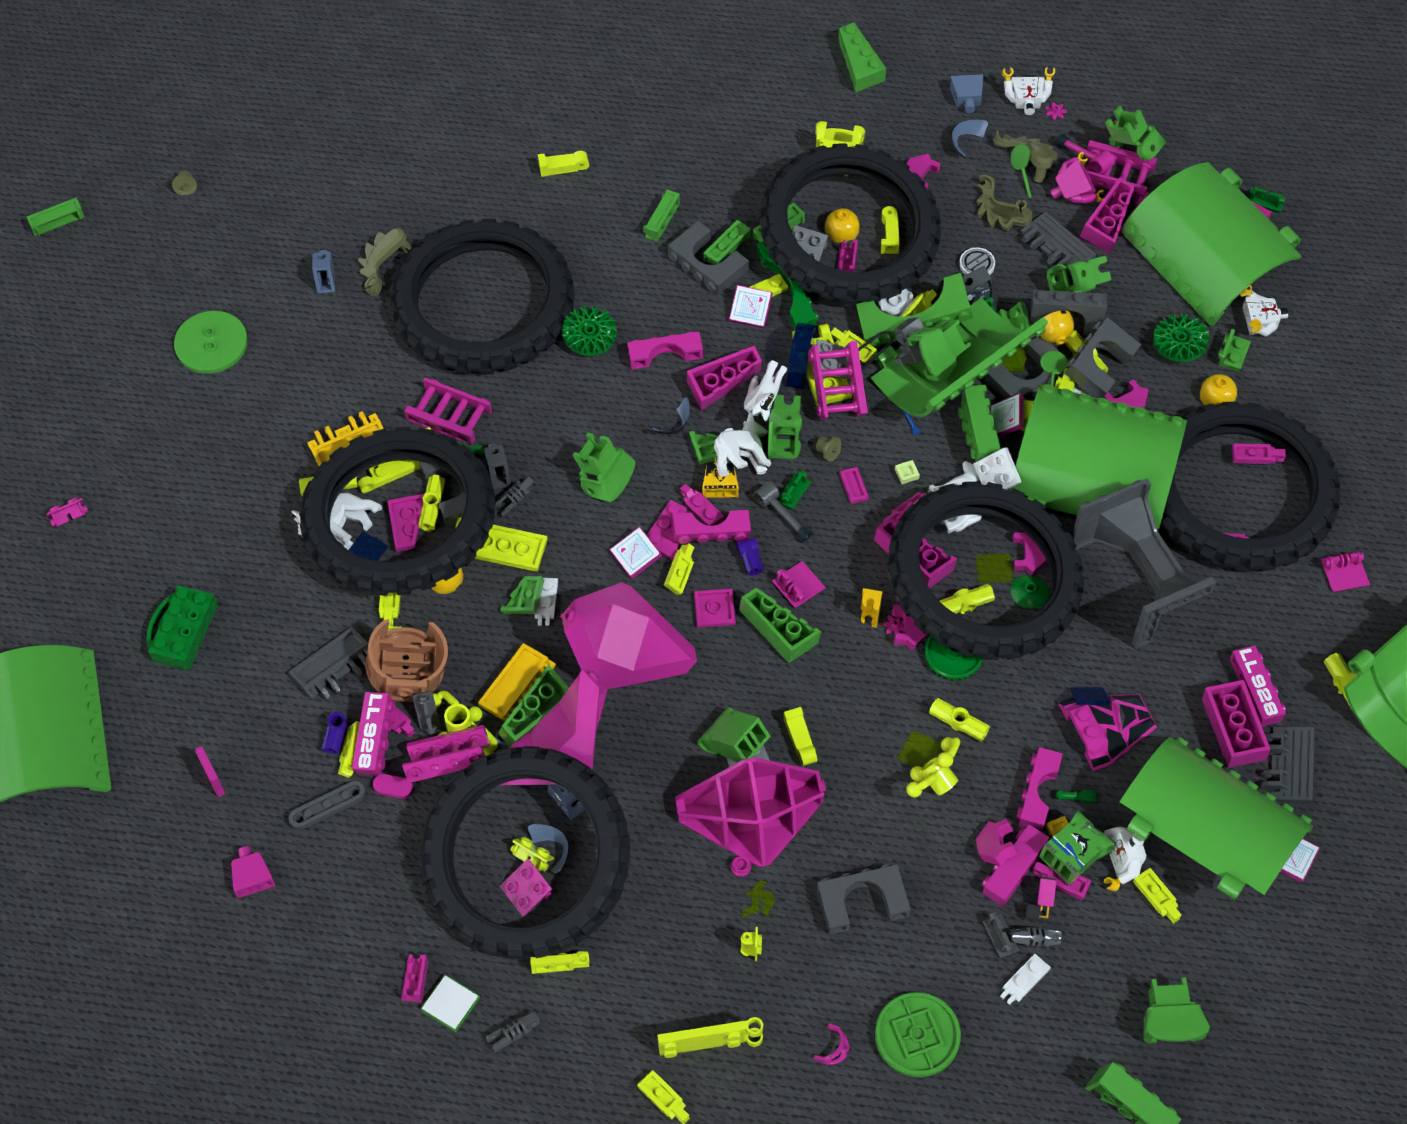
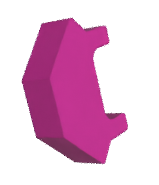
(922, 165)
(1135, 398)
(1033, 556)
(912, 635)
(991, 844)

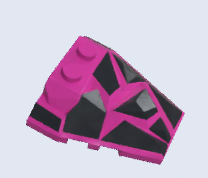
(1109, 728)

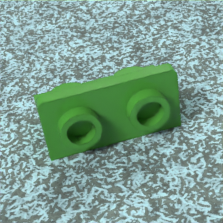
(1017, 316)
(1234, 352)

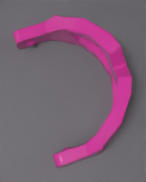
(841, 1049)

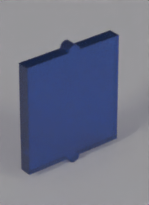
(368, 547)
(1089, 695)

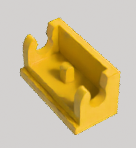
(871, 605)

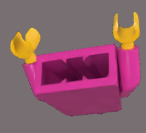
(1075, 182)

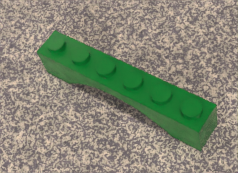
(801, 308)

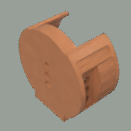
(426, 660)

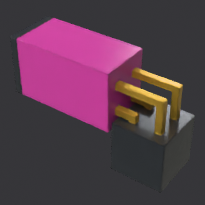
(1045, 897)

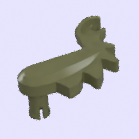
(1041, 154)
(1001, 212)
(383, 248)

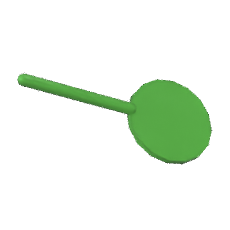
(1020, 159)
(1053, 363)

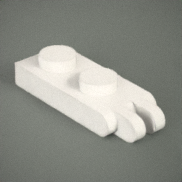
(547, 601)
(1025, 979)

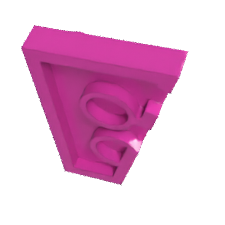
(405, 518)
(661, 531)

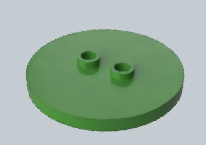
(210, 342)
(917, 1034)

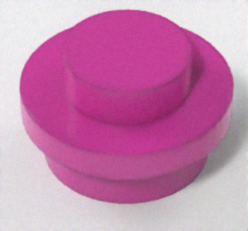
(741, 866)

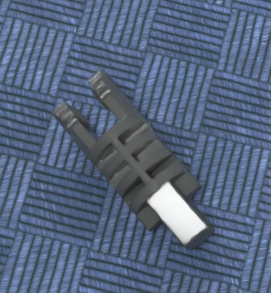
(514, 495)
(1035, 936)
(513, 1031)

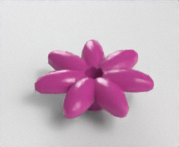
(1055, 110)
(894, 625)

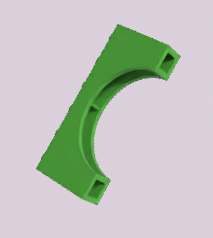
(950, 306)

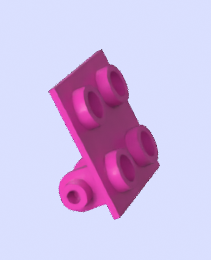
(1345, 571)
(798, 584)
(526, 887)

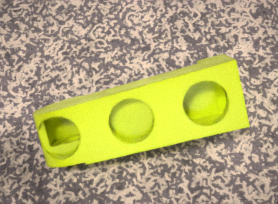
(562, 163)
(889, 218)
(800, 736)

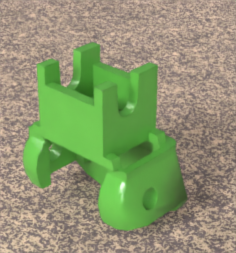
(1133, 130)
(1084, 275)
(939, 348)
(784, 421)
(609, 463)
(1173, 1015)

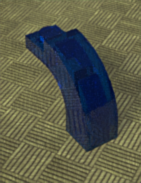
(799, 359)

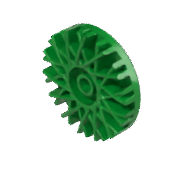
(589, 331)
(1181, 338)
(949, 662)

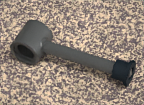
(768, 495)

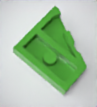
(703, 446)
(525, 597)

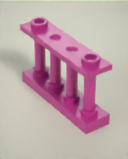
(1128, 160)
(853, 370)
(448, 427)
(445, 753)

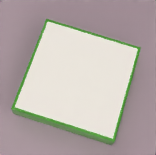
(450, 1003)

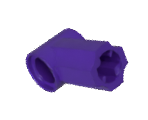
(750, 554)
(334, 734)

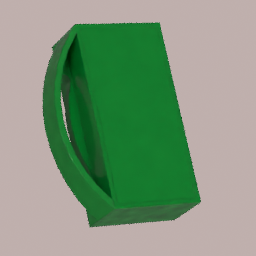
(180, 627)

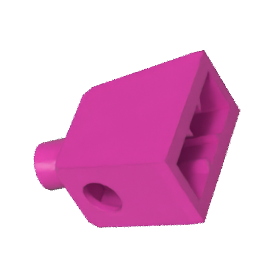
(250, 873)

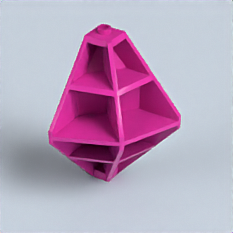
(625, 638)
(570, 724)
(752, 807)

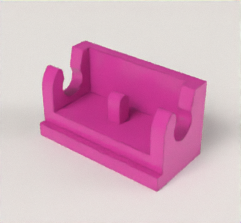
(847, 256)
(415, 979)

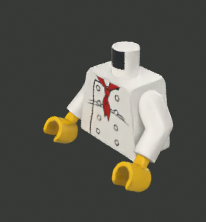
(1027, 91)
(1261, 313)
(1126, 856)

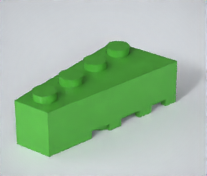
(860, 58)
(978, 422)
(777, 624)
(535, 705)
(1130, 1096)

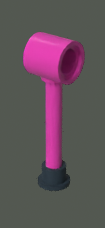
(1098, 163)

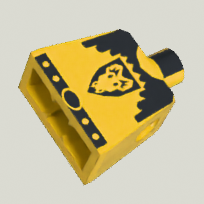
(717, 486)

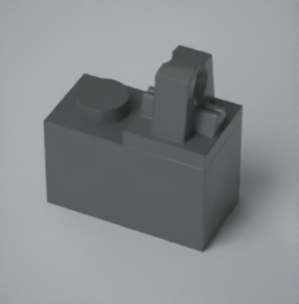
(909, 354)

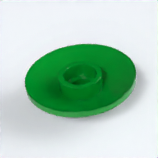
(1029, 598)

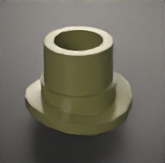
(184, 183)
(829, 447)

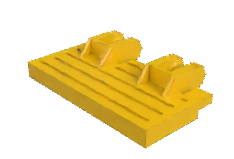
(344, 435)
(514, 682)

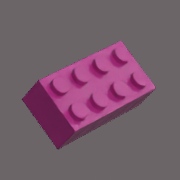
(1235, 724)

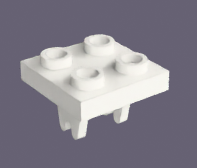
(998, 469)

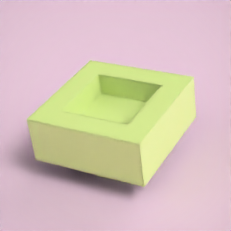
(907, 472)

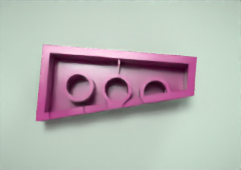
(1107, 219)
(722, 375)
(933, 562)

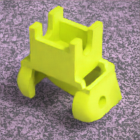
(834, 136)

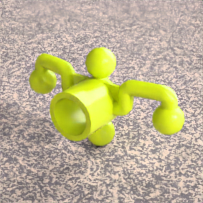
(461, 712)
(936, 771)

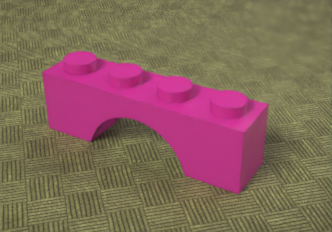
(686, 345)
(688, 528)
(1046, 767)

